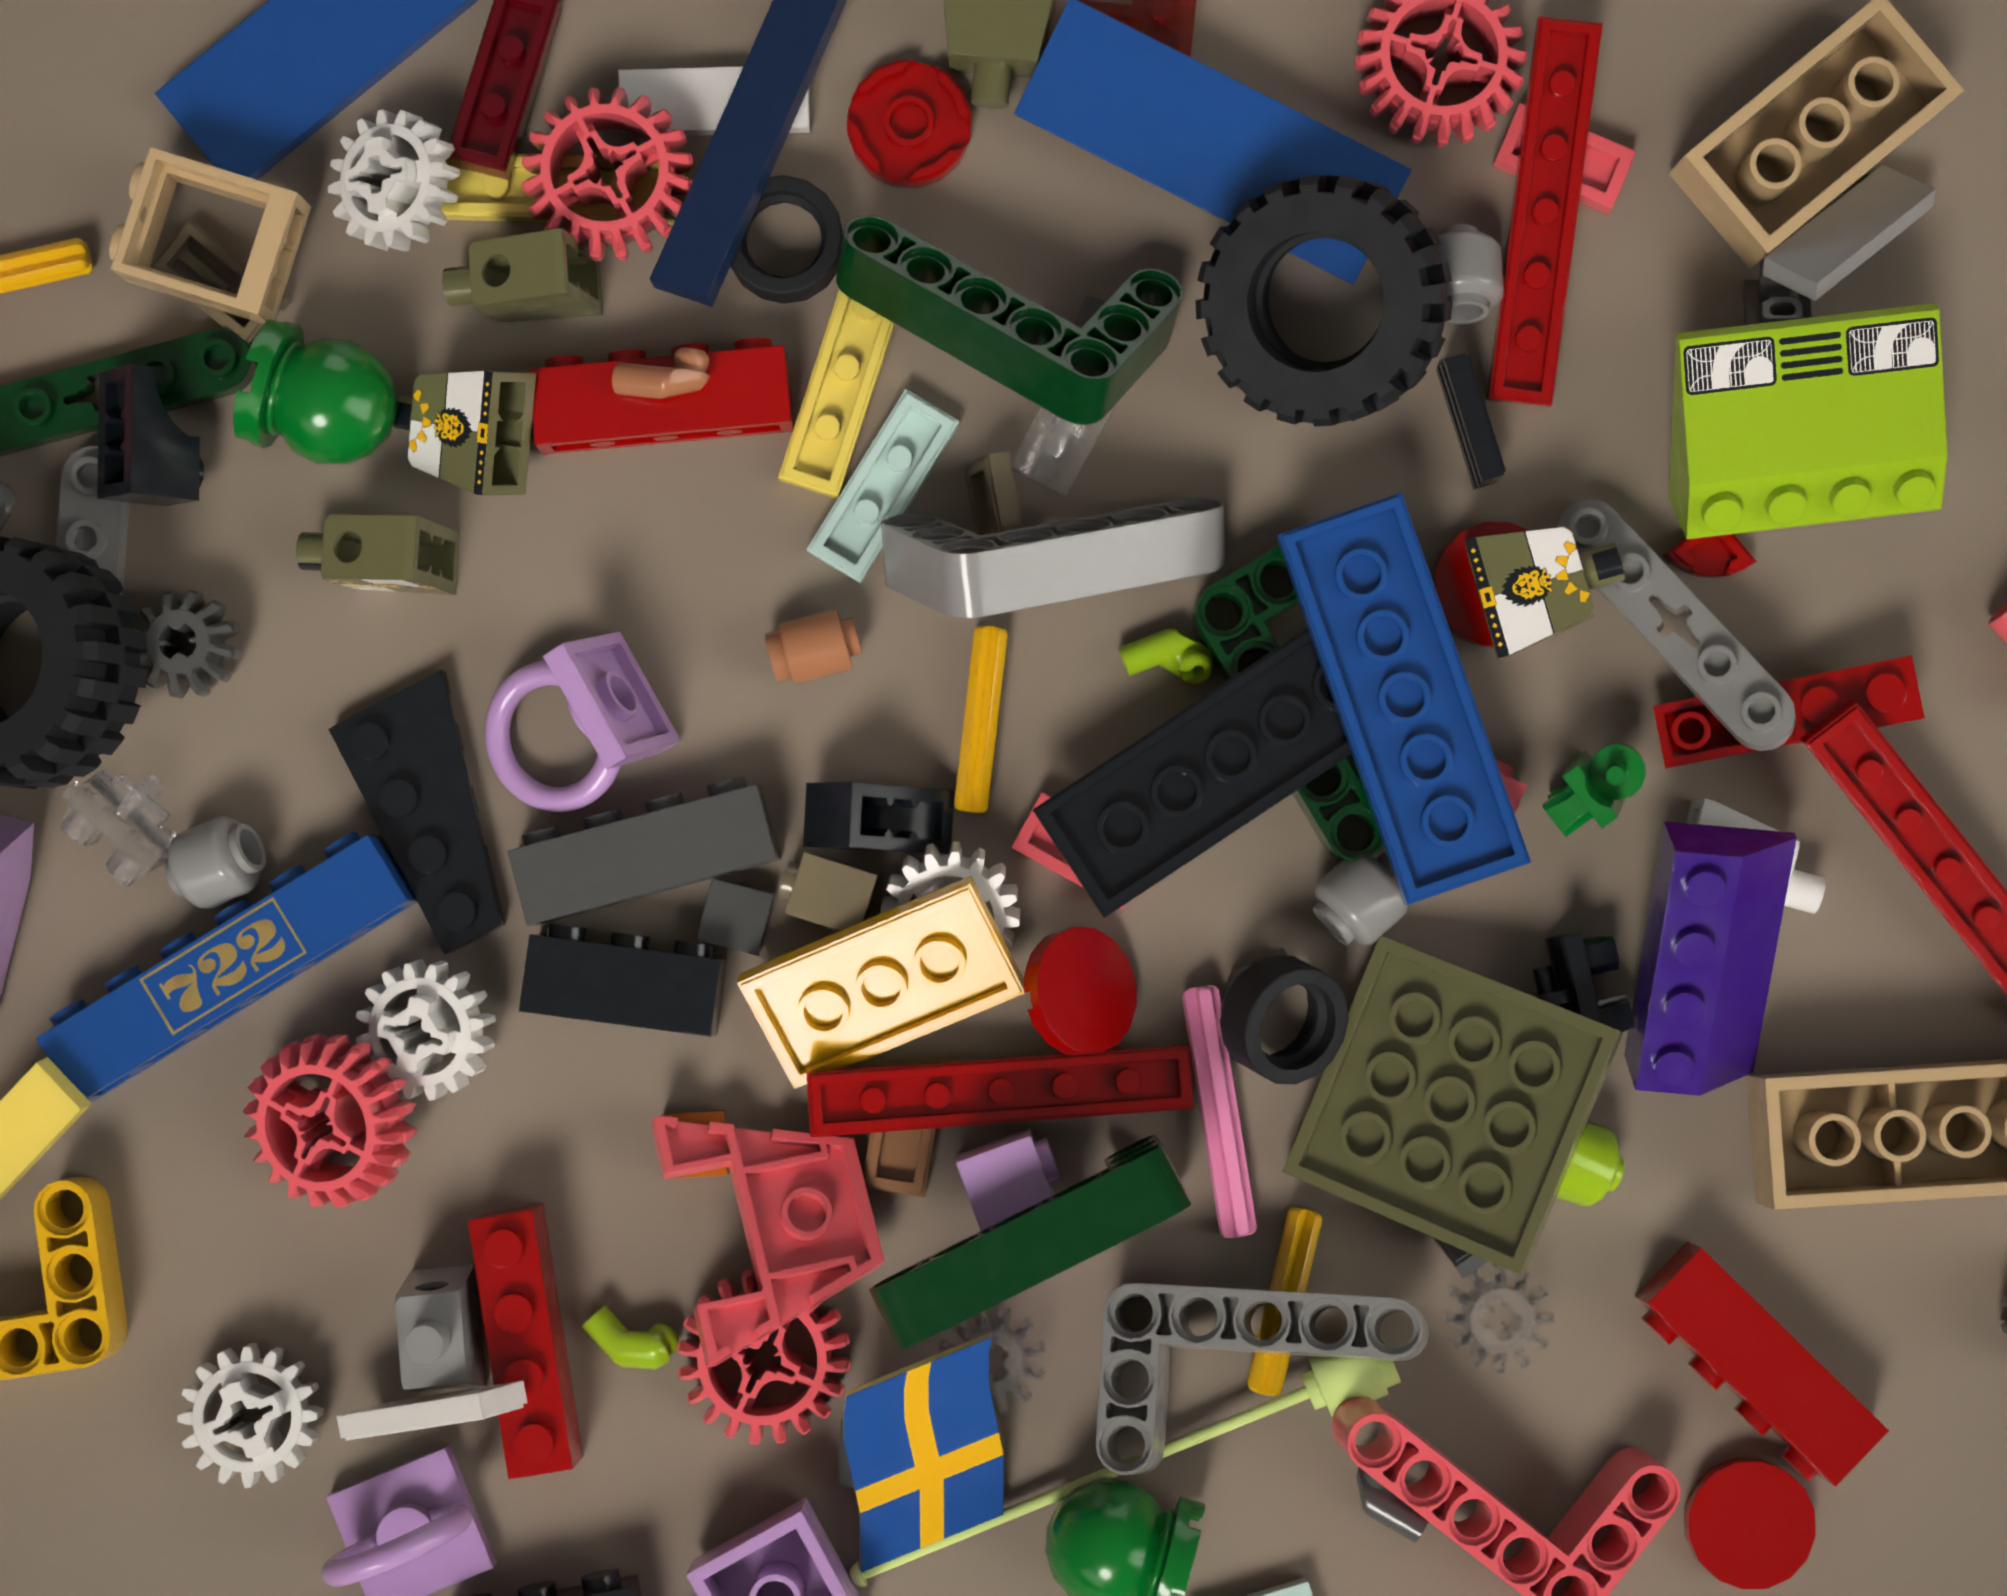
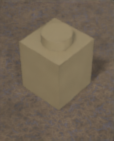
(827, 892)

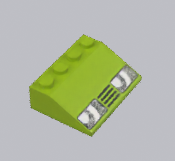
(1808, 421)

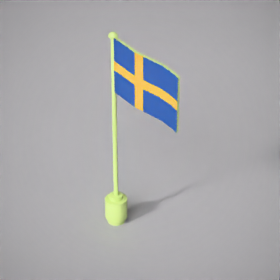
(933, 1455)

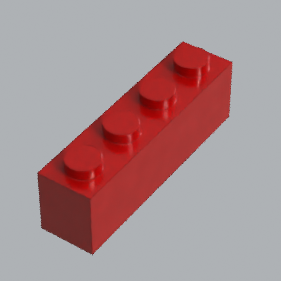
(582, 412)
(526, 1339)
(1760, 1364)

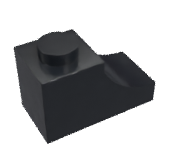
(139, 446)
(877, 817)

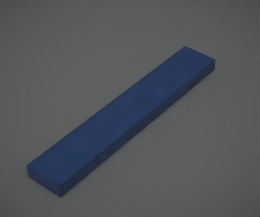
(745, 148)

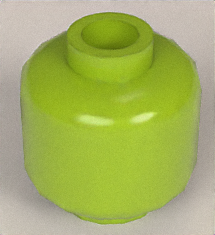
(1594, 1167)

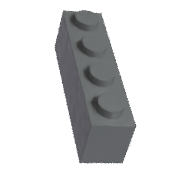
(643, 854)

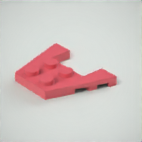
(800, 1216)

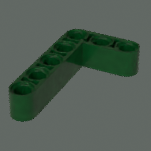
(1003, 333)
(1253, 635)
(1032, 1245)

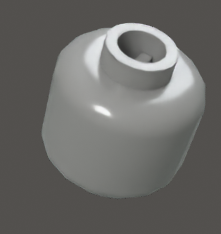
(1474, 271)
(215, 862)
(1359, 900)

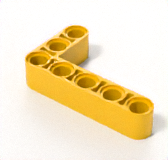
(66, 1300)

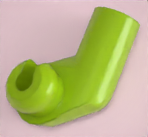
(1172, 651)
(628, 1347)

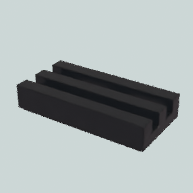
(1471, 420)

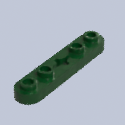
(186, 374)

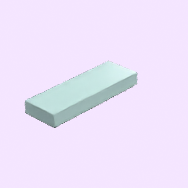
(883, 485)

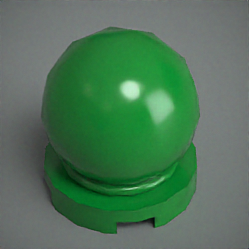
(321, 397)
(1121, 1542)

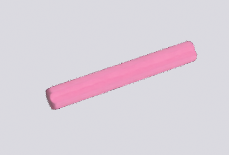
(1219, 1113)

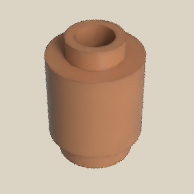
(813, 647)

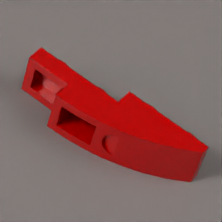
(1882, 689)

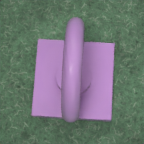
(608, 704)
(408, 1530)

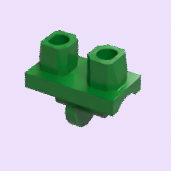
(1596, 787)

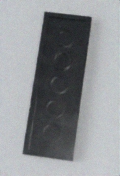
(1198, 776)

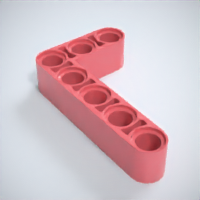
(1495, 1524)

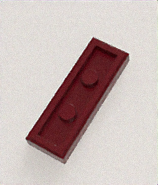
(503, 85)

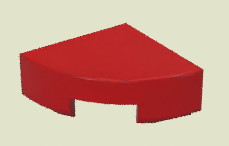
(1710, 556)

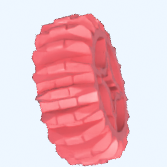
(1463, 66)
(630, 165)
(297, 1128)
(792, 1369)

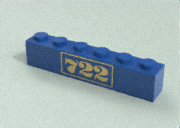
(228, 967)

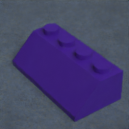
(1707, 956)

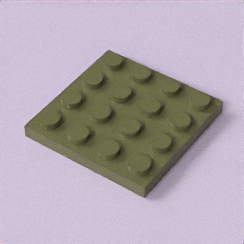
(1453, 1104)

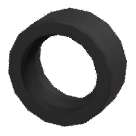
(822, 270)
(1318, 1038)

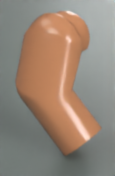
(663, 382)

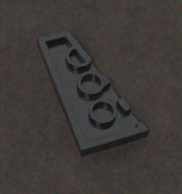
(420, 794)

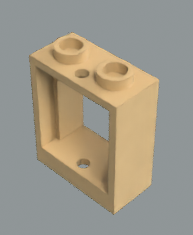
(271, 254)

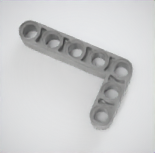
(1051, 561)
(1231, 1333)

